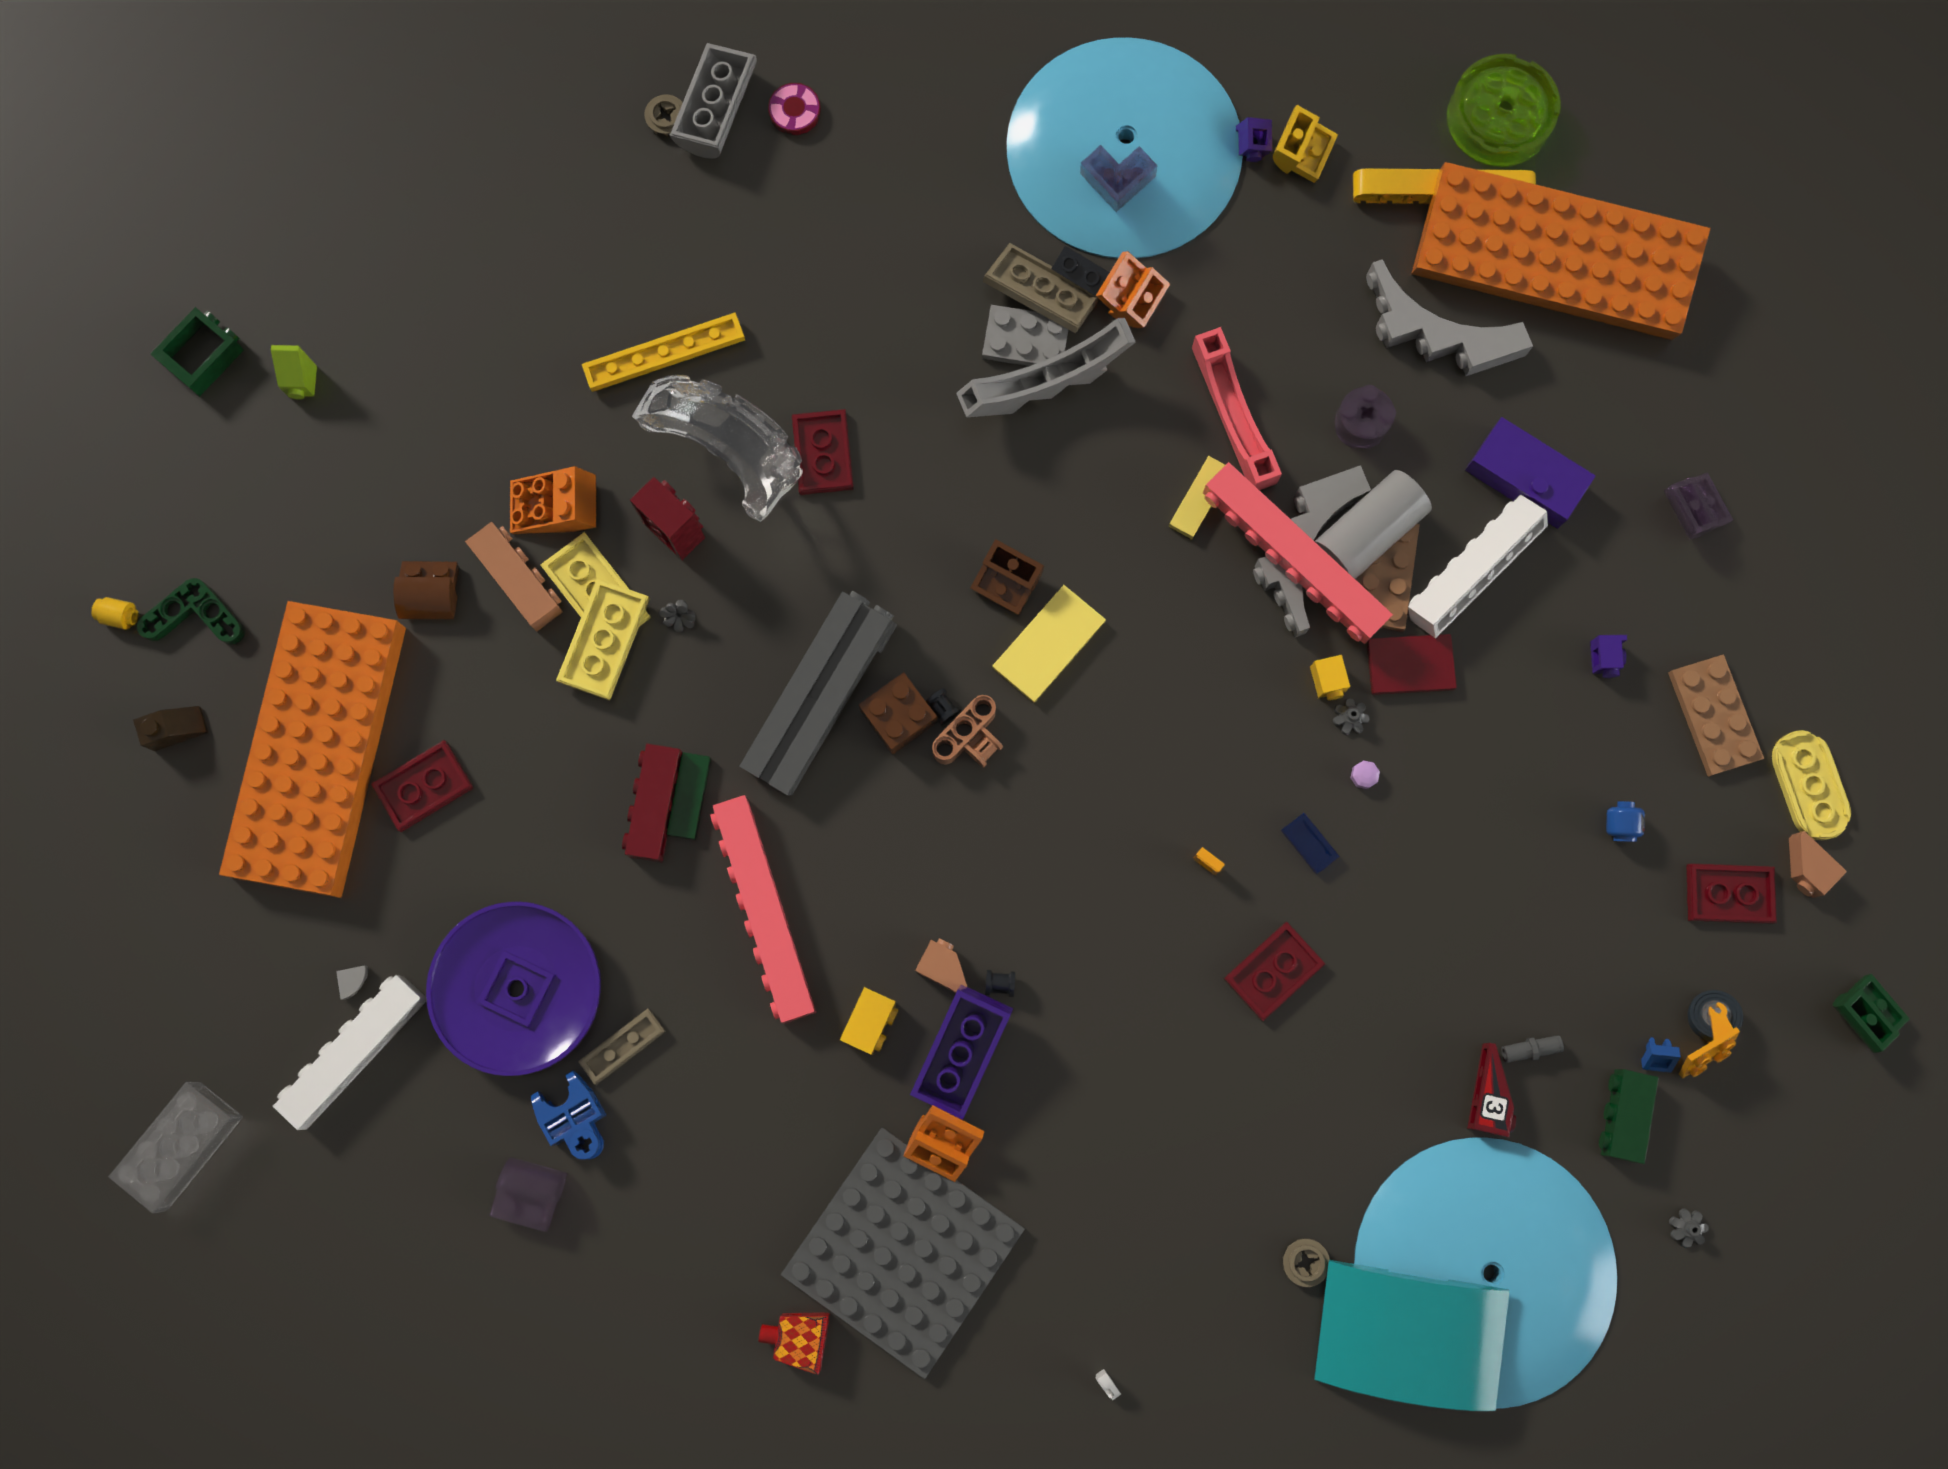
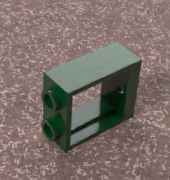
(213, 366)

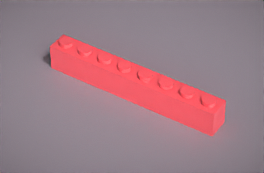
(1296, 553)
(764, 910)

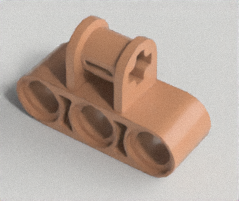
(974, 742)

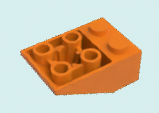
(553, 502)

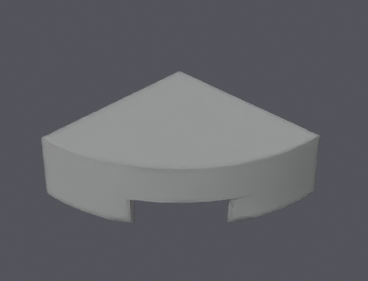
(351, 981)

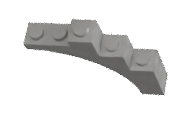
(1436, 337)
(1047, 378)
(1319, 504)

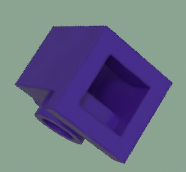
(1255, 138)
(1608, 655)

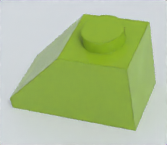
(294, 371)

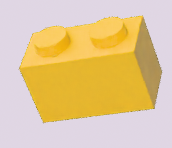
(869, 1021)

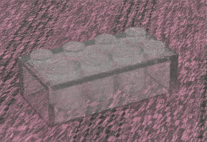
(175, 1147)

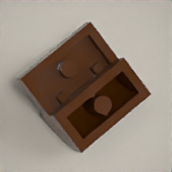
(1007, 576)
(426, 590)

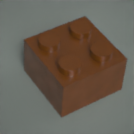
(898, 713)

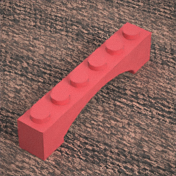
(1219, 374)

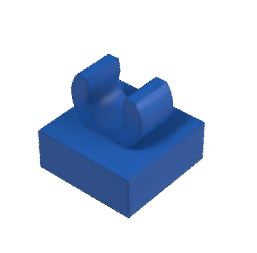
(1660, 1057)

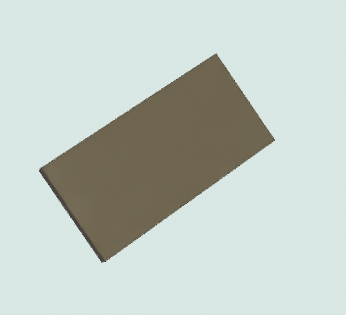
(1040, 288)

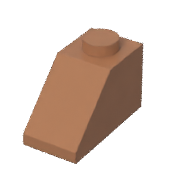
(1812, 866)
(942, 965)

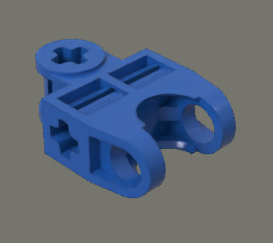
(563, 1121)

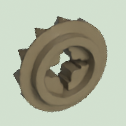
(652, 113)
(1318, 1268)

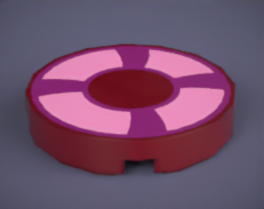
(794, 108)

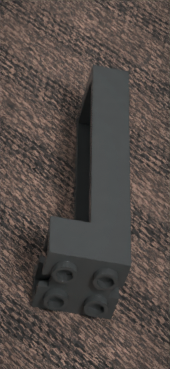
(818, 691)

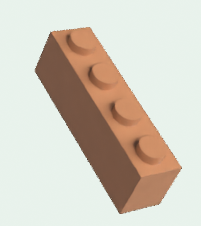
(514, 577)

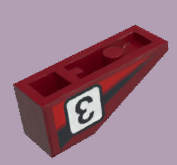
(1491, 1102)

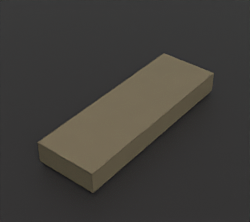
(622, 1046)

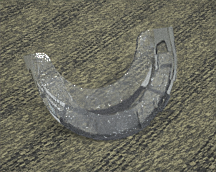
(729, 429)

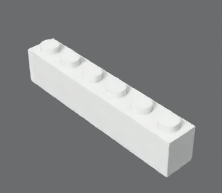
(1477, 565)
(350, 1052)

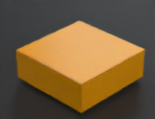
(1208, 861)

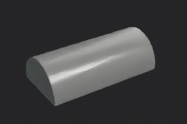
(712, 100)
(1375, 523)

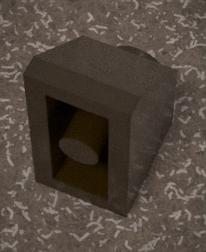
(170, 727)

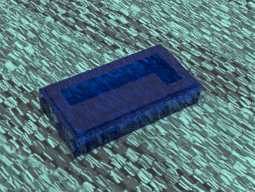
(1310, 843)

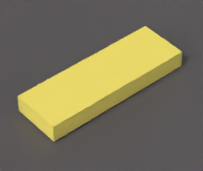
(1194, 506)

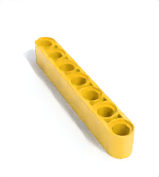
(1410, 184)

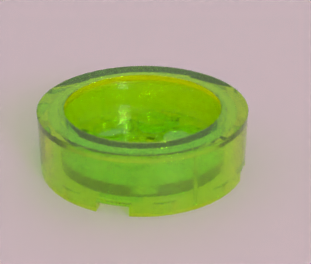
(1497, 134)

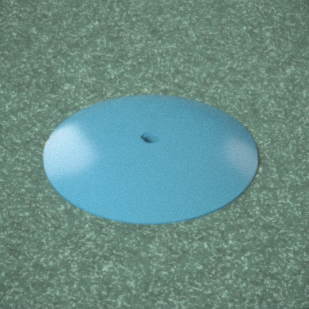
(1114, 94)
(1526, 1217)

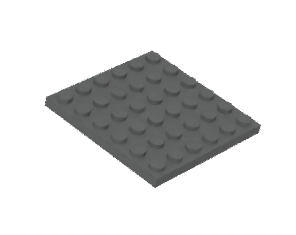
(902, 1253)

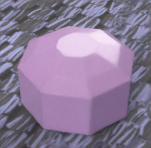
(1365, 774)

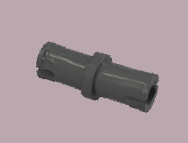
(1532, 1049)

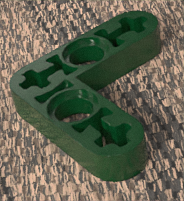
(197, 604)

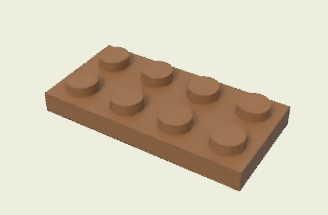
(1391, 579)
(1715, 715)

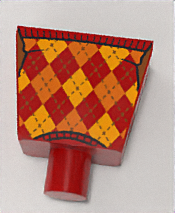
(798, 1339)

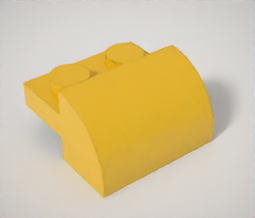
(1304, 145)

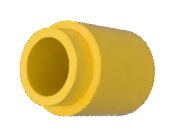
(115, 613)

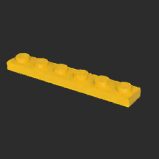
(663, 352)

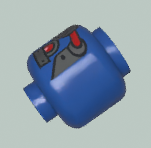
(1625, 822)

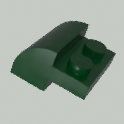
(1871, 1013)

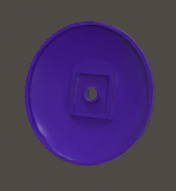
(473, 978)

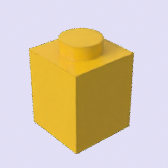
(1330, 677)

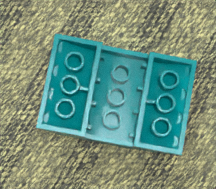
(1411, 1337)

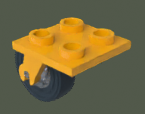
(1717, 1019)

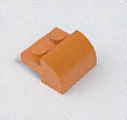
(1132, 290)
(943, 1143)

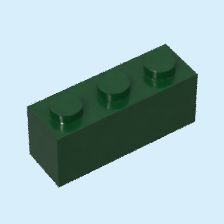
(1628, 1116)

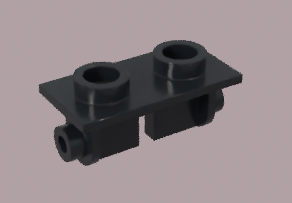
(1080, 270)

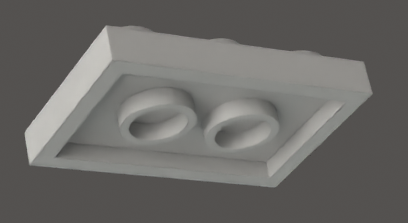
(1022, 336)

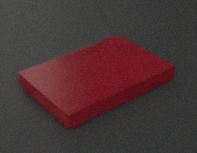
(824, 451)
(1411, 664)
(422, 786)
(1731, 893)
(1274, 971)

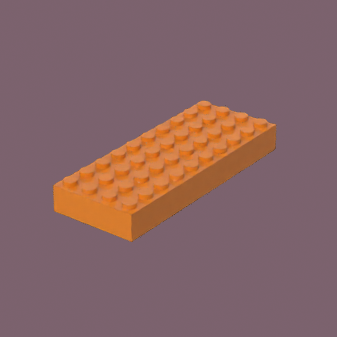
(1560, 251)
(313, 750)

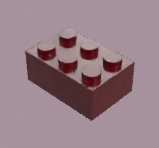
(668, 517)

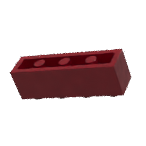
(652, 803)

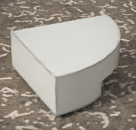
(1107, 1384)

